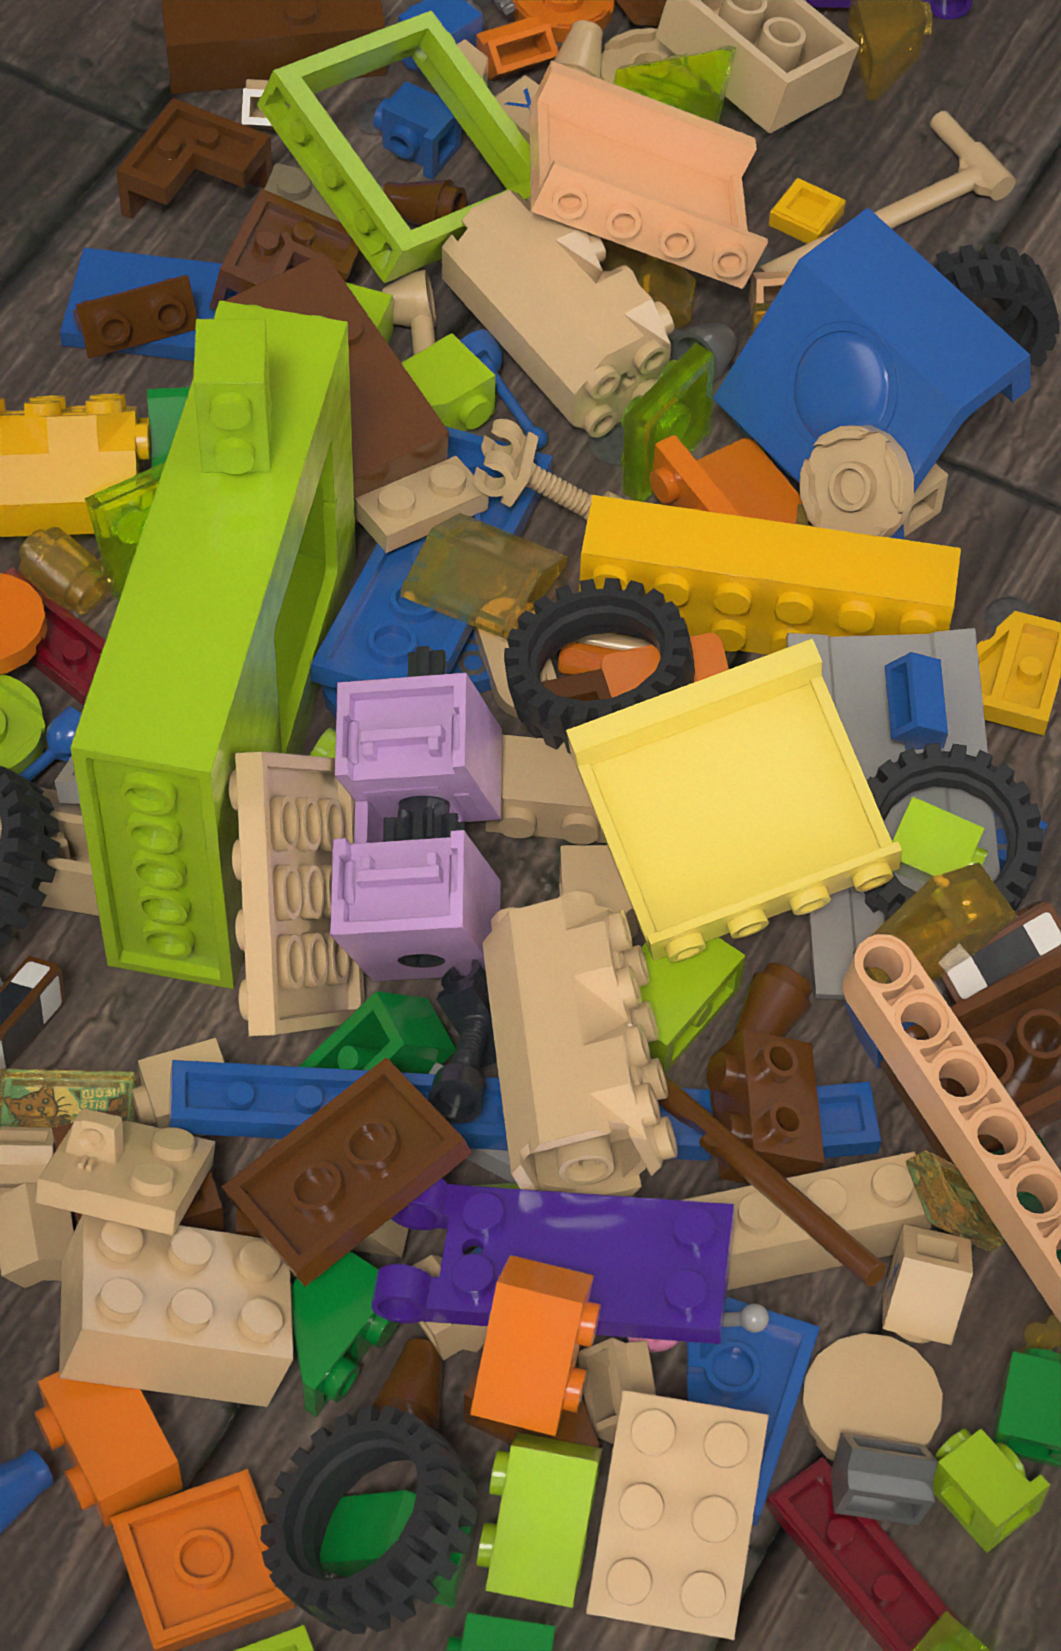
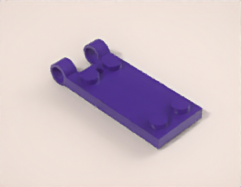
(652, 1260)

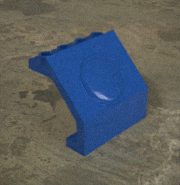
(868, 341)

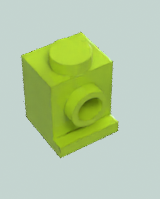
(986, 1487)

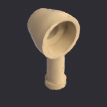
(414, 307)

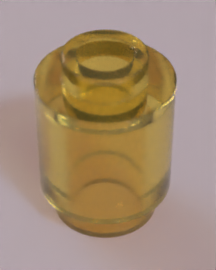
(63, 570)

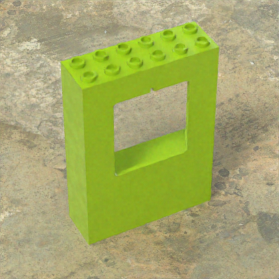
(215, 658)

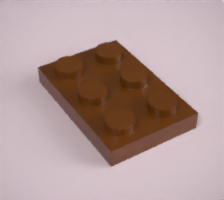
(346, 1171)

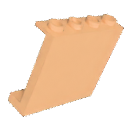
(642, 174)

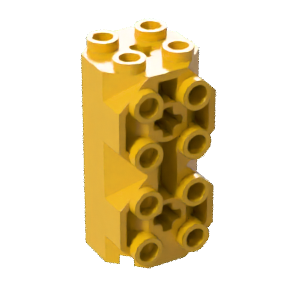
(62, 455)

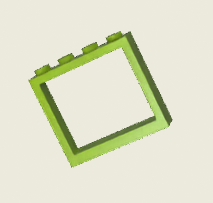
(340, 172)

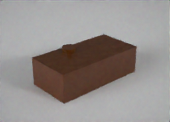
(231, 41)
(390, 417)
(1020, 1039)

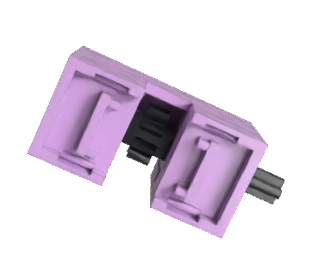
(419, 765)

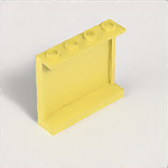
(733, 802)

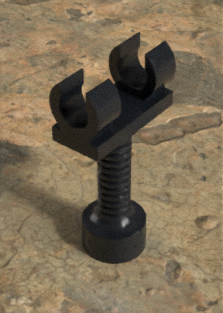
(459, 1087)

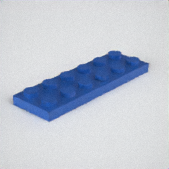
(378, 624)

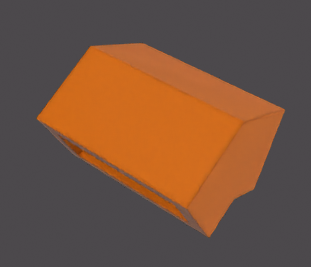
(517, 46)

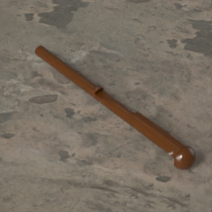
(724, 1144)

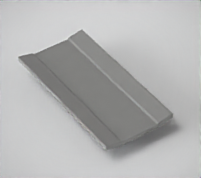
(858, 689)

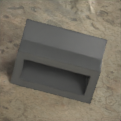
(882, 1479)

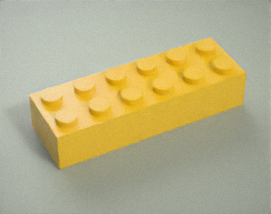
(770, 577)

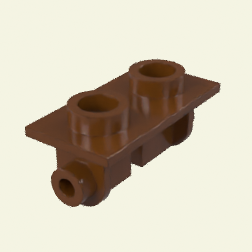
(136, 316)

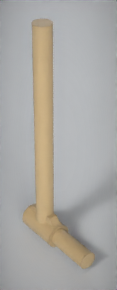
(977, 171)

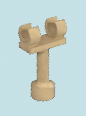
(519, 469)

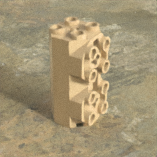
(572, 327)
(575, 1048)

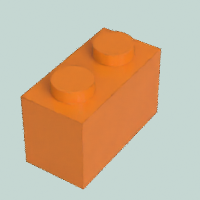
(534, 1344)
(112, 1443)

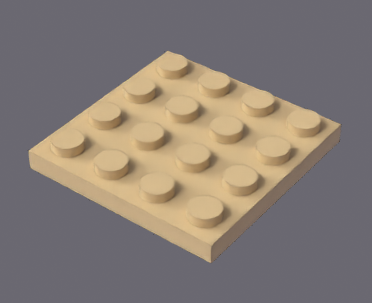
(283, 857)

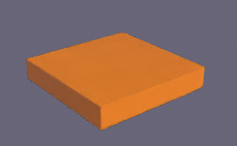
(199, 1562)

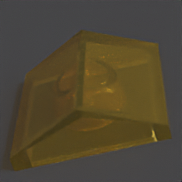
(481, 574)

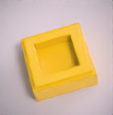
(806, 212)

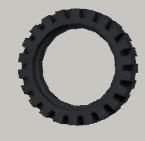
(1012, 278)
(582, 615)
(980, 779)
(23, 849)
(411, 1562)

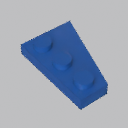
(755, 1375)

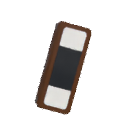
(1021, 944)
(27, 1005)

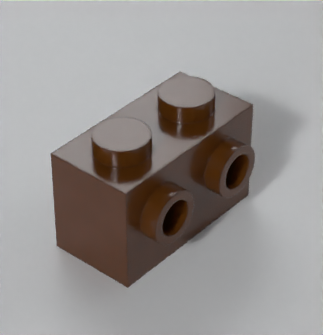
(769, 1100)

